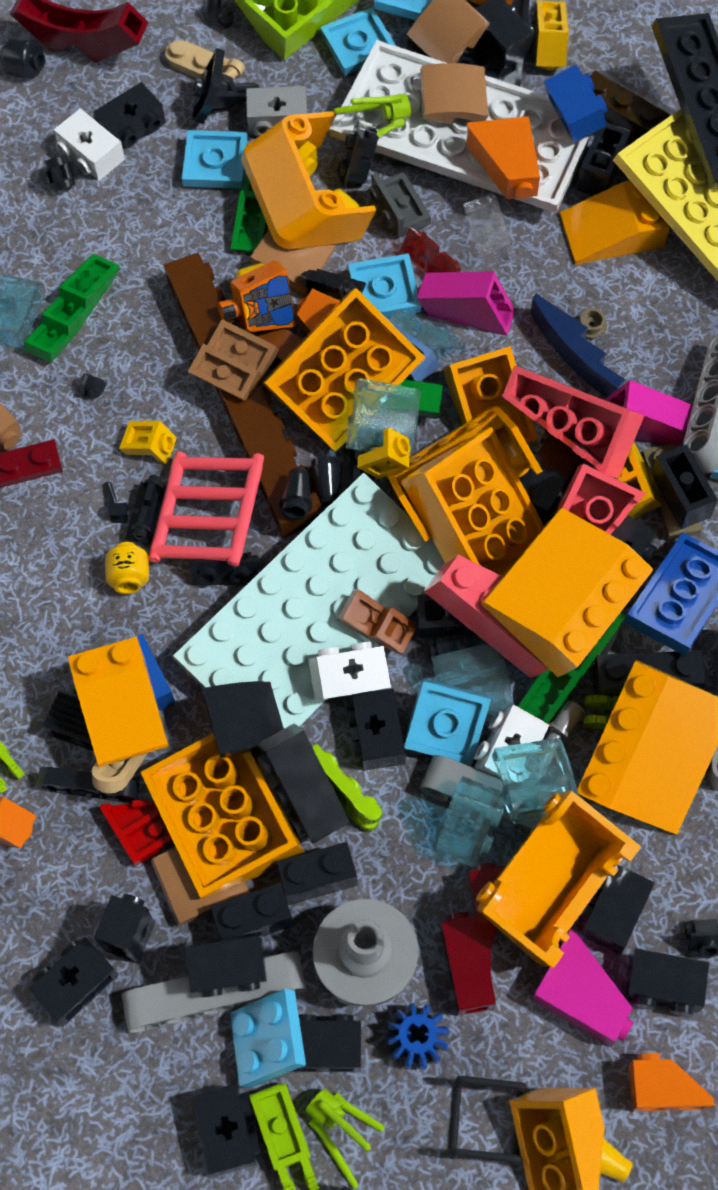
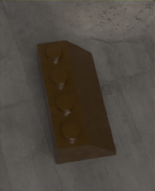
(628, 105)

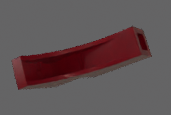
(94, 32)
(469, 948)

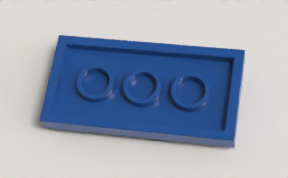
(678, 596)

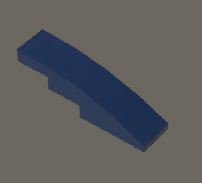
(570, 342)

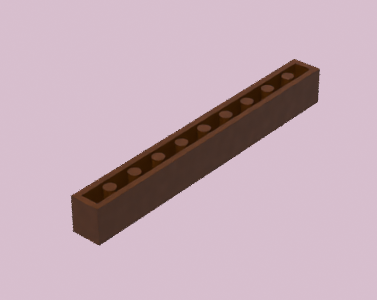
(251, 419)

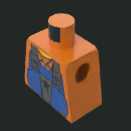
(260, 299)

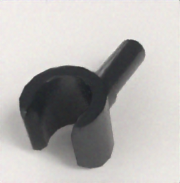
(117, 511)

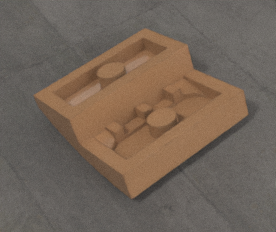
(447, 29)
(453, 92)
(293, 260)
(233, 360)
(181, 892)

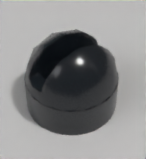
(92, 383)

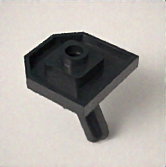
(216, 89)

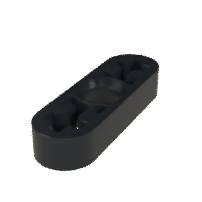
(80, 784)

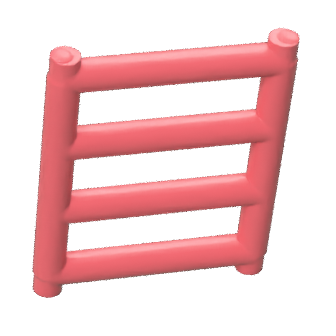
(237, 524)

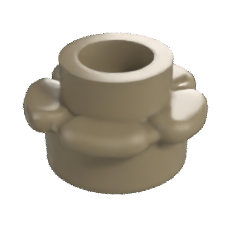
(597, 318)

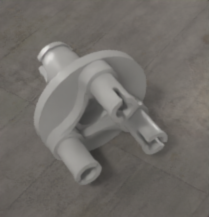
(369, 974)

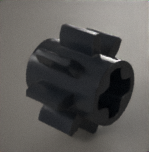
(60, 172)

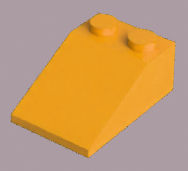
(613, 225)
(479, 386)
(118, 701)
(560, 1137)

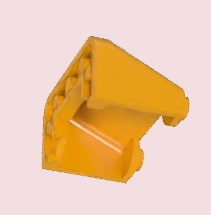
(554, 876)

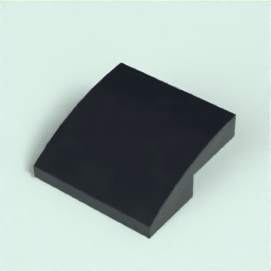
(241, 716)

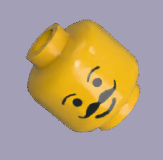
(126, 568)

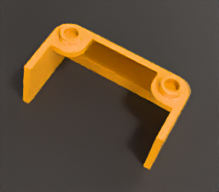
(285, 192)
(508, 435)

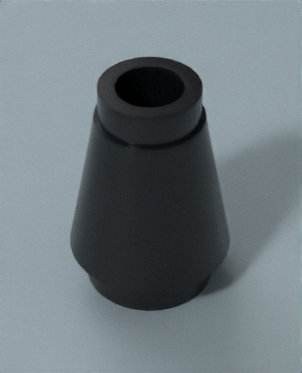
(325, 478)
(296, 495)

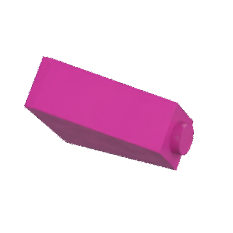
(467, 299)
(664, 416)
(585, 994)

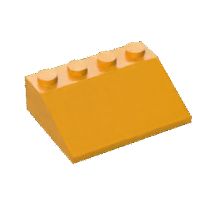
(322, 370)
(475, 504)
(566, 590)
(653, 749)
(221, 815)

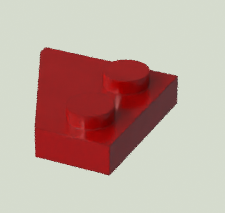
(138, 828)

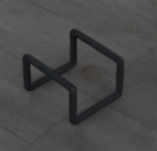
(515, 1157)

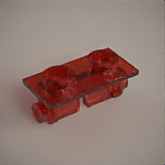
(426, 253)

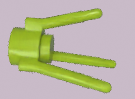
(393, 108)
(328, 1112)

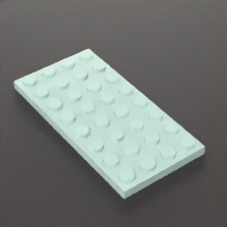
(297, 597)

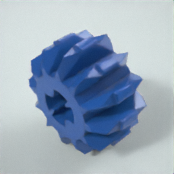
(417, 1050)

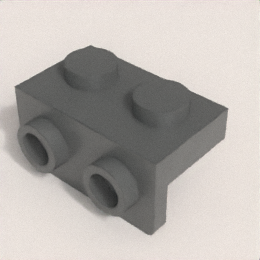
(399, 203)

